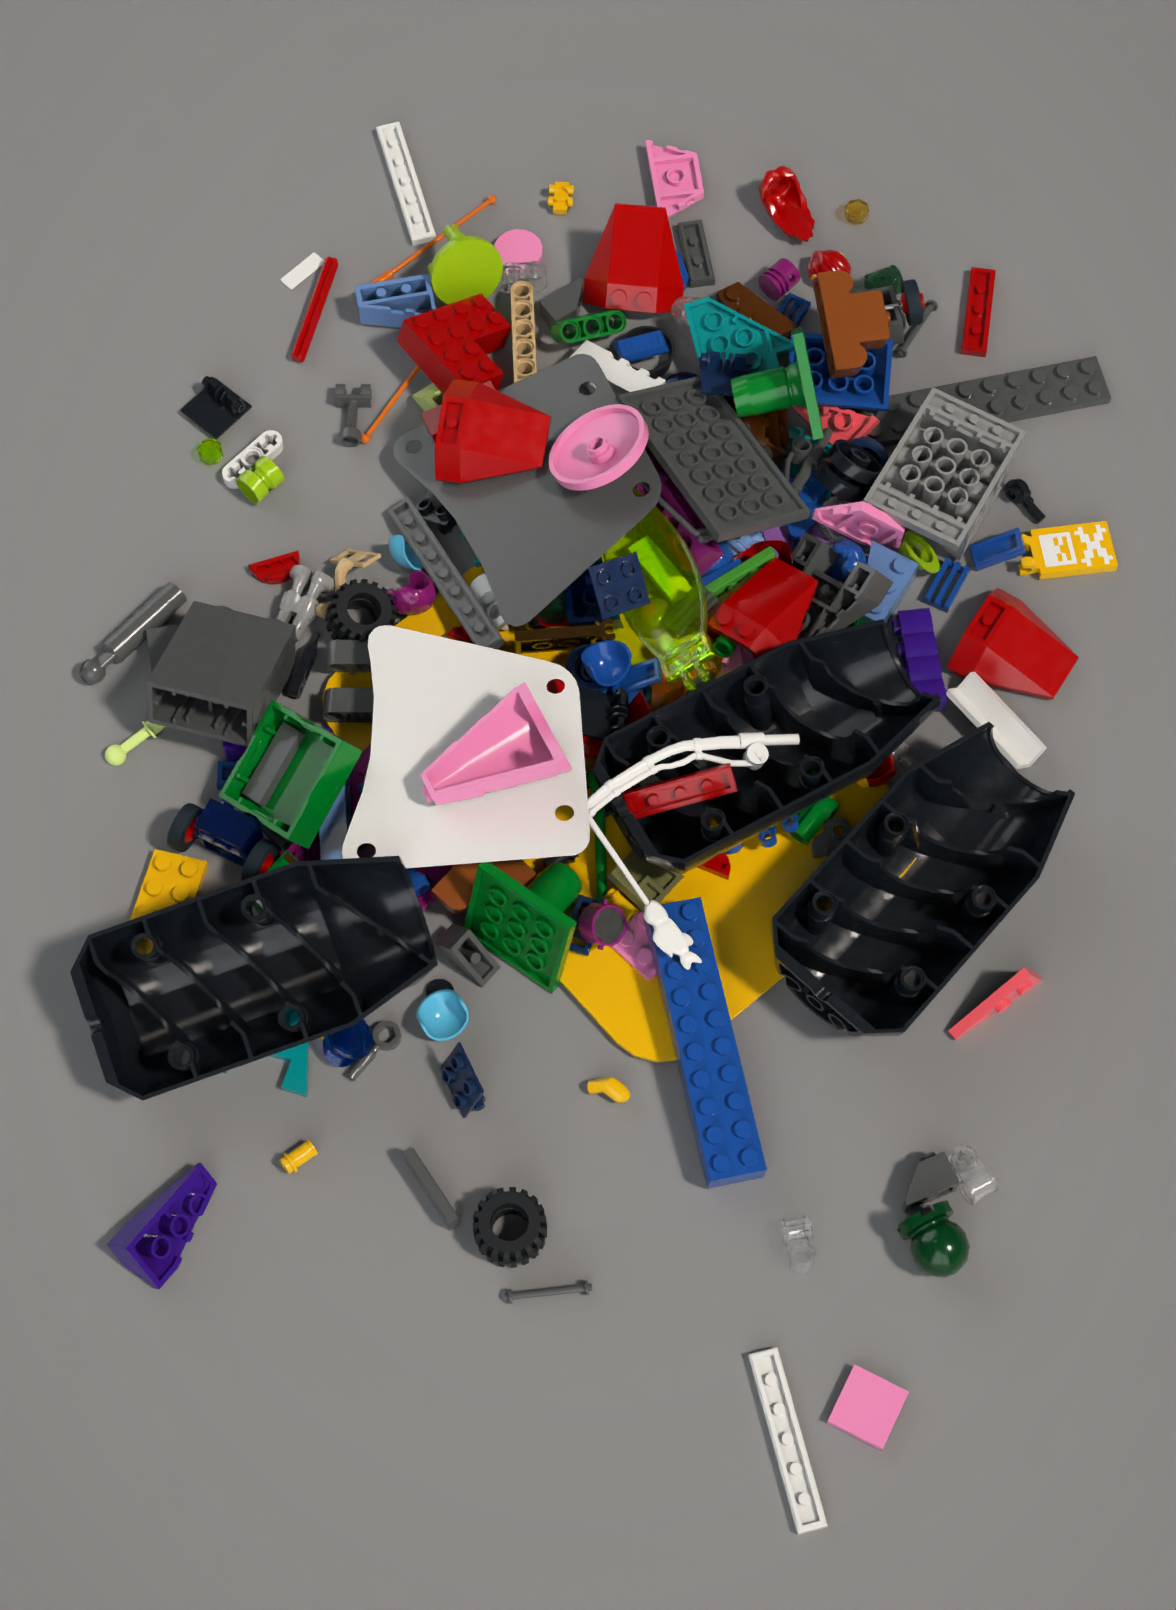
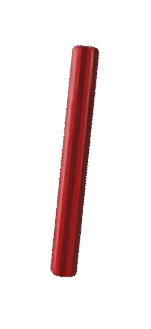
(314, 309)

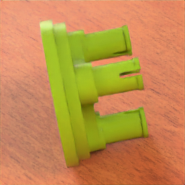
(464, 267)

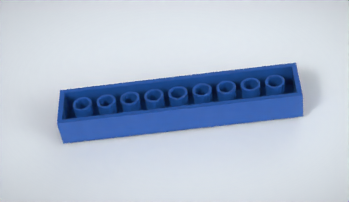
(707, 1054)

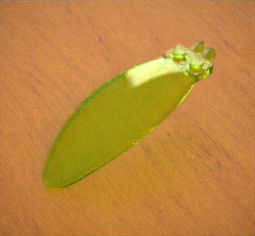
(677, 615)

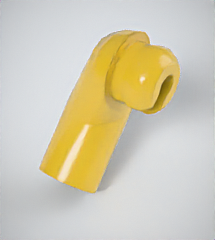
(611, 1087)

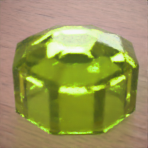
(210, 451)

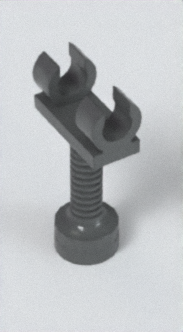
(351, 435)

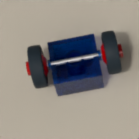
(225, 833)

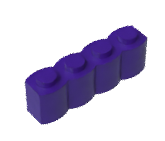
(919, 652)

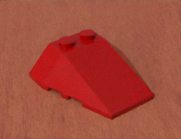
(635, 262)
(763, 608)

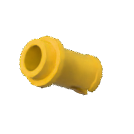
(616, 898)
(298, 1157)

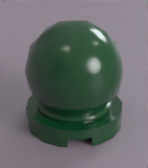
(937, 1243)

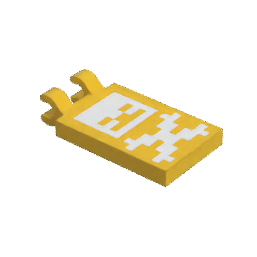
(1069, 551)

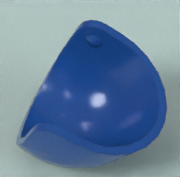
(607, 662)

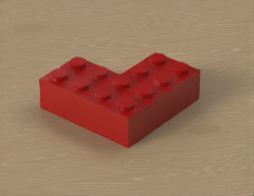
(456, 341)

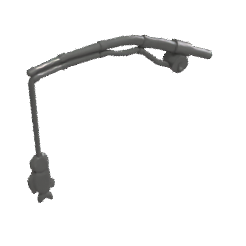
(800, 454)

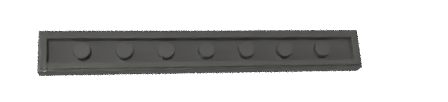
(445, 575)

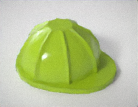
(919, 550)

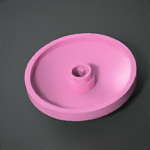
(598, 447)

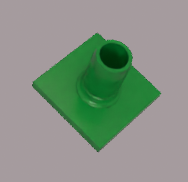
(780, 388)
(526, 922)

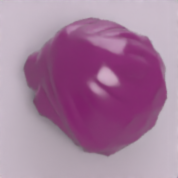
(416, 596)

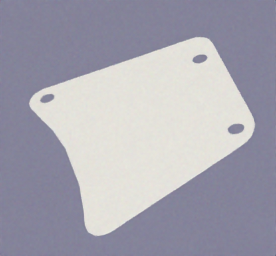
(426, 699)

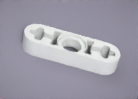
(255, 448)

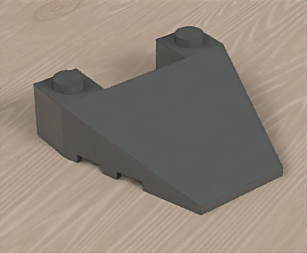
(836, 603)

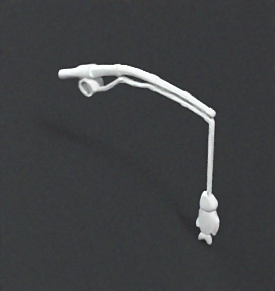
(666, 932)

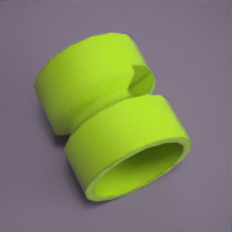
(264, 476)

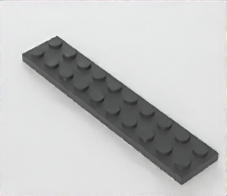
(1005, 396)

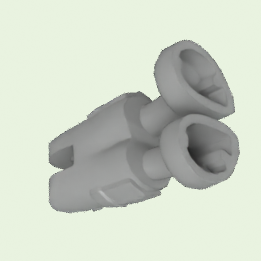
(302, 610)

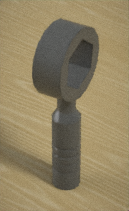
(362, 1063)

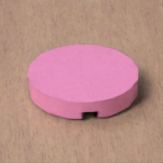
(519, 246)

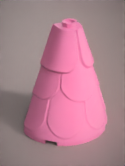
(497, 753)

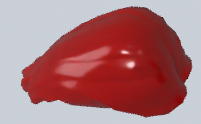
(786, 203)

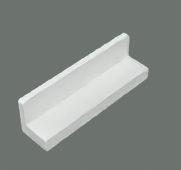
(1010, 734)

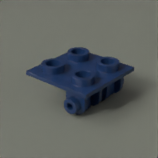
(717, 371)
(618, 585)
(462, 1082)

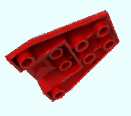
(487, 434)
(1012, 649)

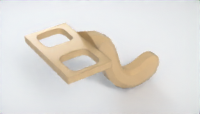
(344, 565)

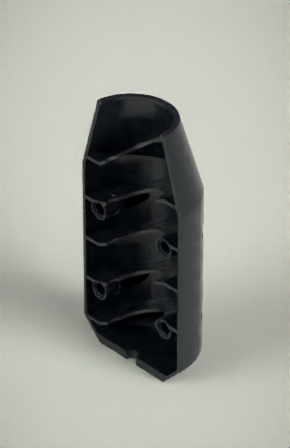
(830, 688)
(881, 946)
(225, 982)

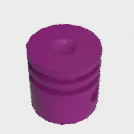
(777, 279)

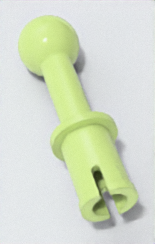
(116, 754)

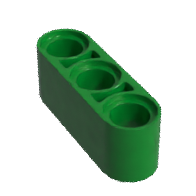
(599, 328)

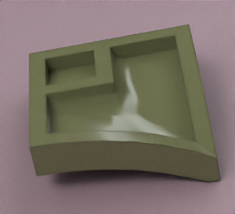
(652, 880)

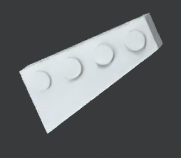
(618, 372)

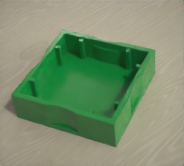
(307, 785)

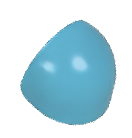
(403, 553)
(442, 1015)

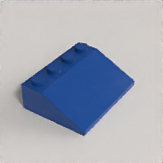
(862, 391)

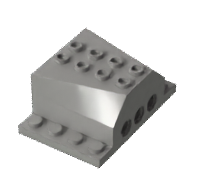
(946, 471)

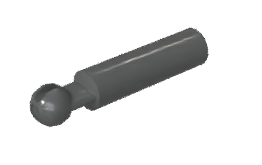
(133, 632)

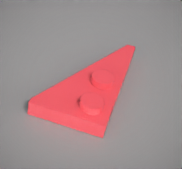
(844, 423)
(998, 1001)

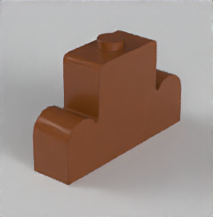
(849, 322)
(456, 886)

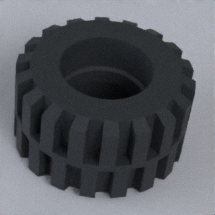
(359, 595)
(510, 1203)

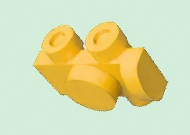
(561, 198)

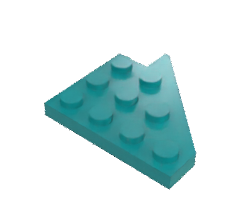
(727, 331)

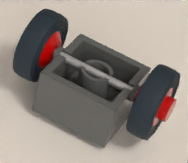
(910, 304)

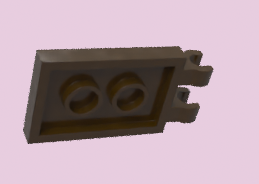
(562, 638)

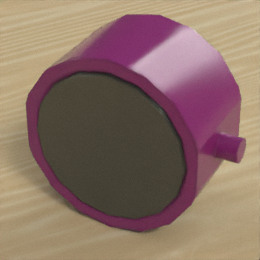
(602, 924)

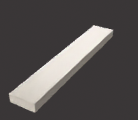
(406, 183)
(787, 1441)

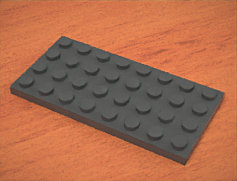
(715, 460)

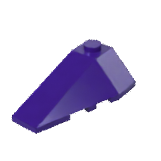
(158, 1233)

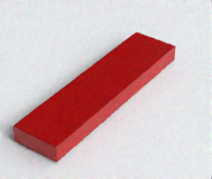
(978, 312)
(681, 791)

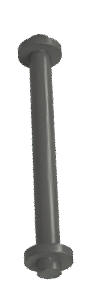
(901, 351)
(548, 1292)

